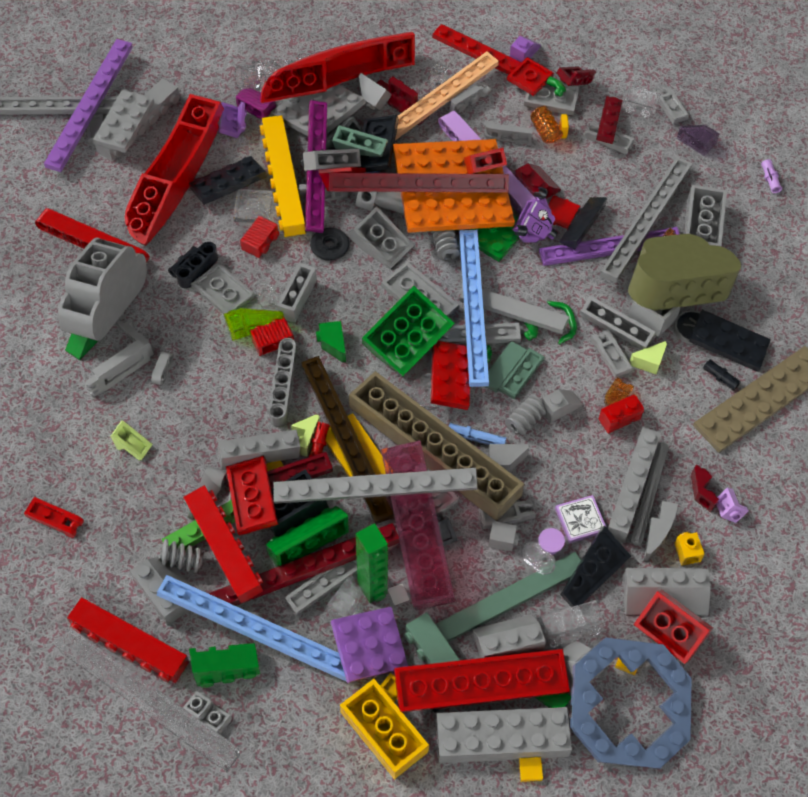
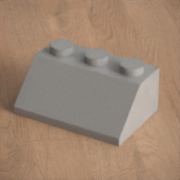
(149, 578)
(509, 637)

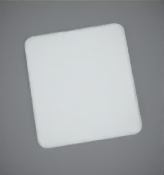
(398, 594)

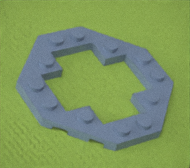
(676, 707)

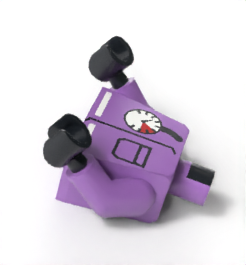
(536, 220)

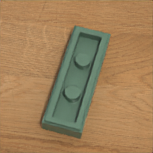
(504, 365)
(521, 373)

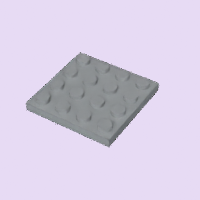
(340, 105)

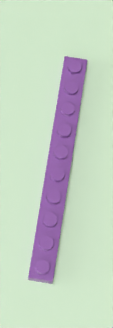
(88, 106)

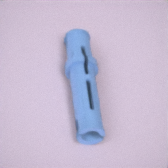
(477, 436)

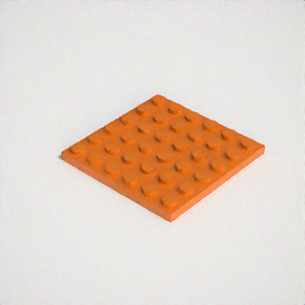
(450, 209)

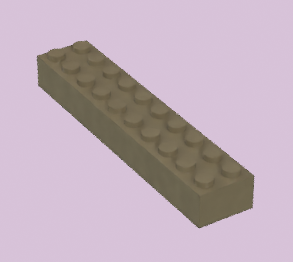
(444, 449)

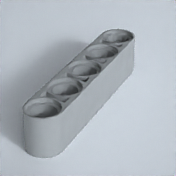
(283, 390)

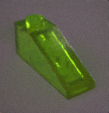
(243, 320)

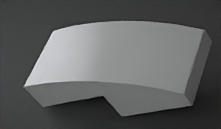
(207, 712)

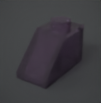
(698, 137)

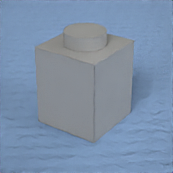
(503, 536)

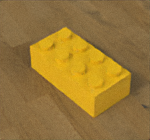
(384, 728)

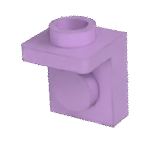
(729, 506)

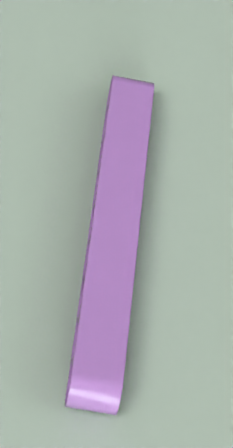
(459, 130)

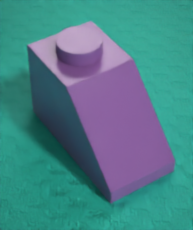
(523, 48)

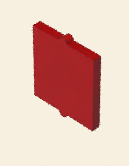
(563, 211)

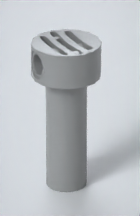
(386, 200)

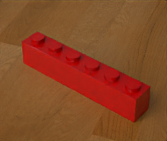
(224, 546)
(128, 640)

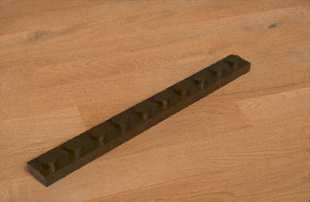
(344, 433)

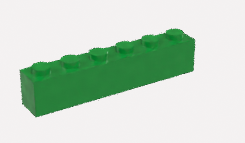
(372, 563)

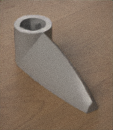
(213, 480)

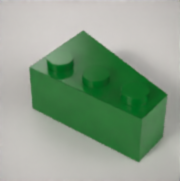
(224, 665)

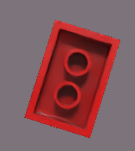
(673, 625)

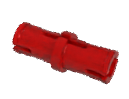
(319, 439)

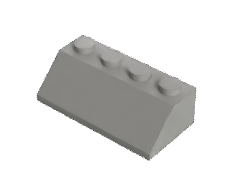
(686, 585)

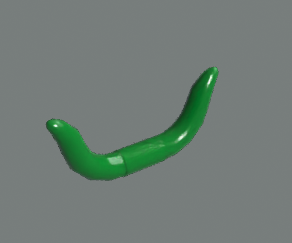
(572, 321)

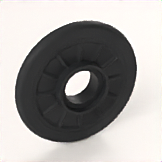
(333, 252)

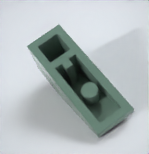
(352, 139)

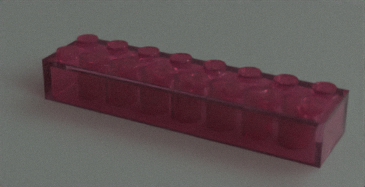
(419, 532)

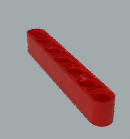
(75, 231)

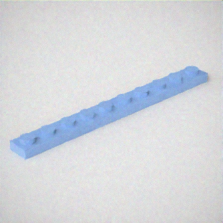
(473, 309)
(252, 626)

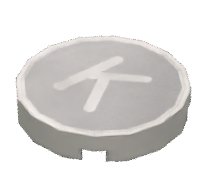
(685, 324)

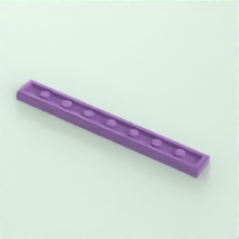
(589, 249)

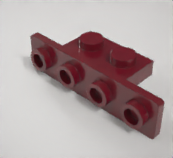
(402, 95)

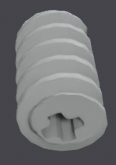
(446, 244)
(526, 415)
(181, 556)

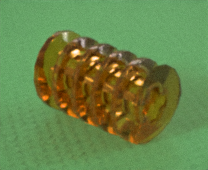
(546, 125)

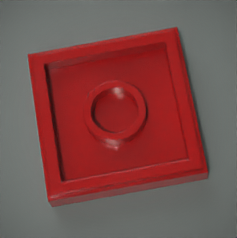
(530, 76)

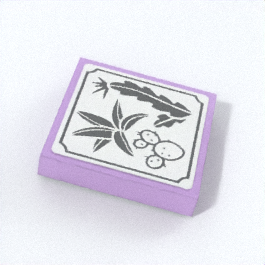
(580, 518)

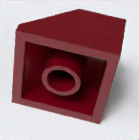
(534, 177)

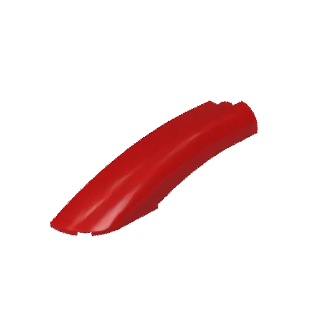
(338, 65)
(173, 169)

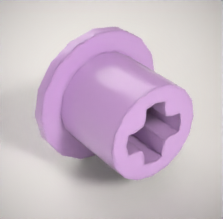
(551, 540)

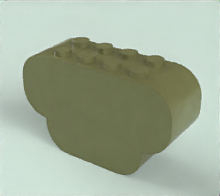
(682, 272)

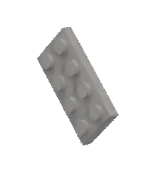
(123, 121)
(408, 276)

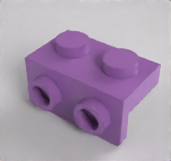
(232, 120)

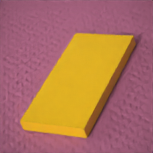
(371, 451)

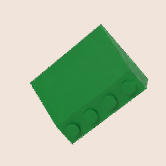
(407, 331)

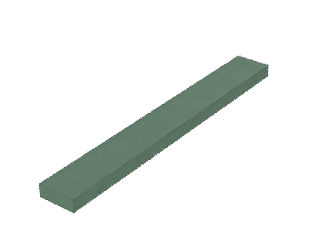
(507, 599)

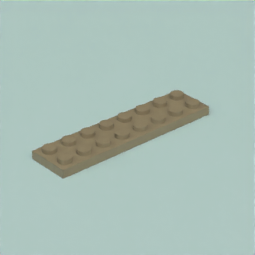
(756, 402)

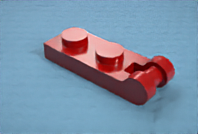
(53, 517)

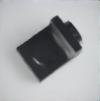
(447, 530)

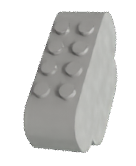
(100, 288)

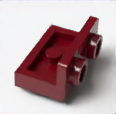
(575, 75)

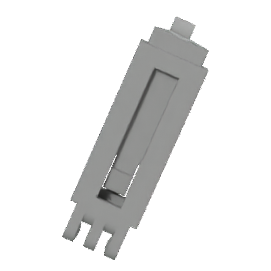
(122, 363)

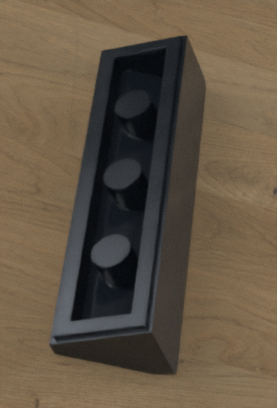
(583, 222)

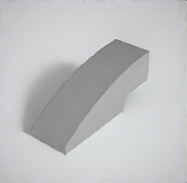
(659, 529)

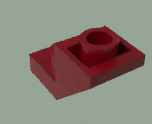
(700, 480)

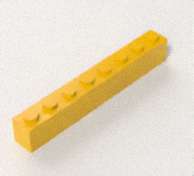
(283, 176)

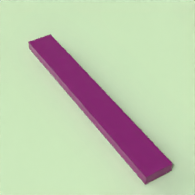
(315, 187)

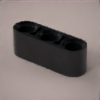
(196, 264)

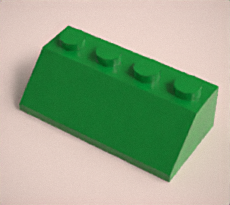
(309, 536)

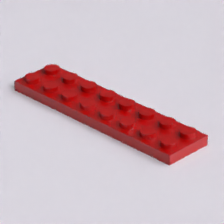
(481, 680)

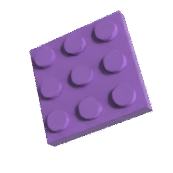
(368, 644)

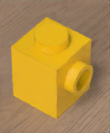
(689, 548)

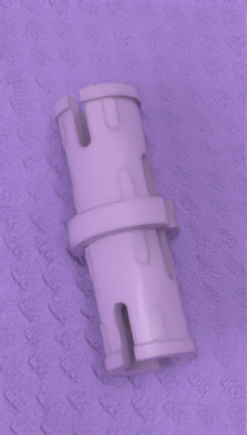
(770, 171)

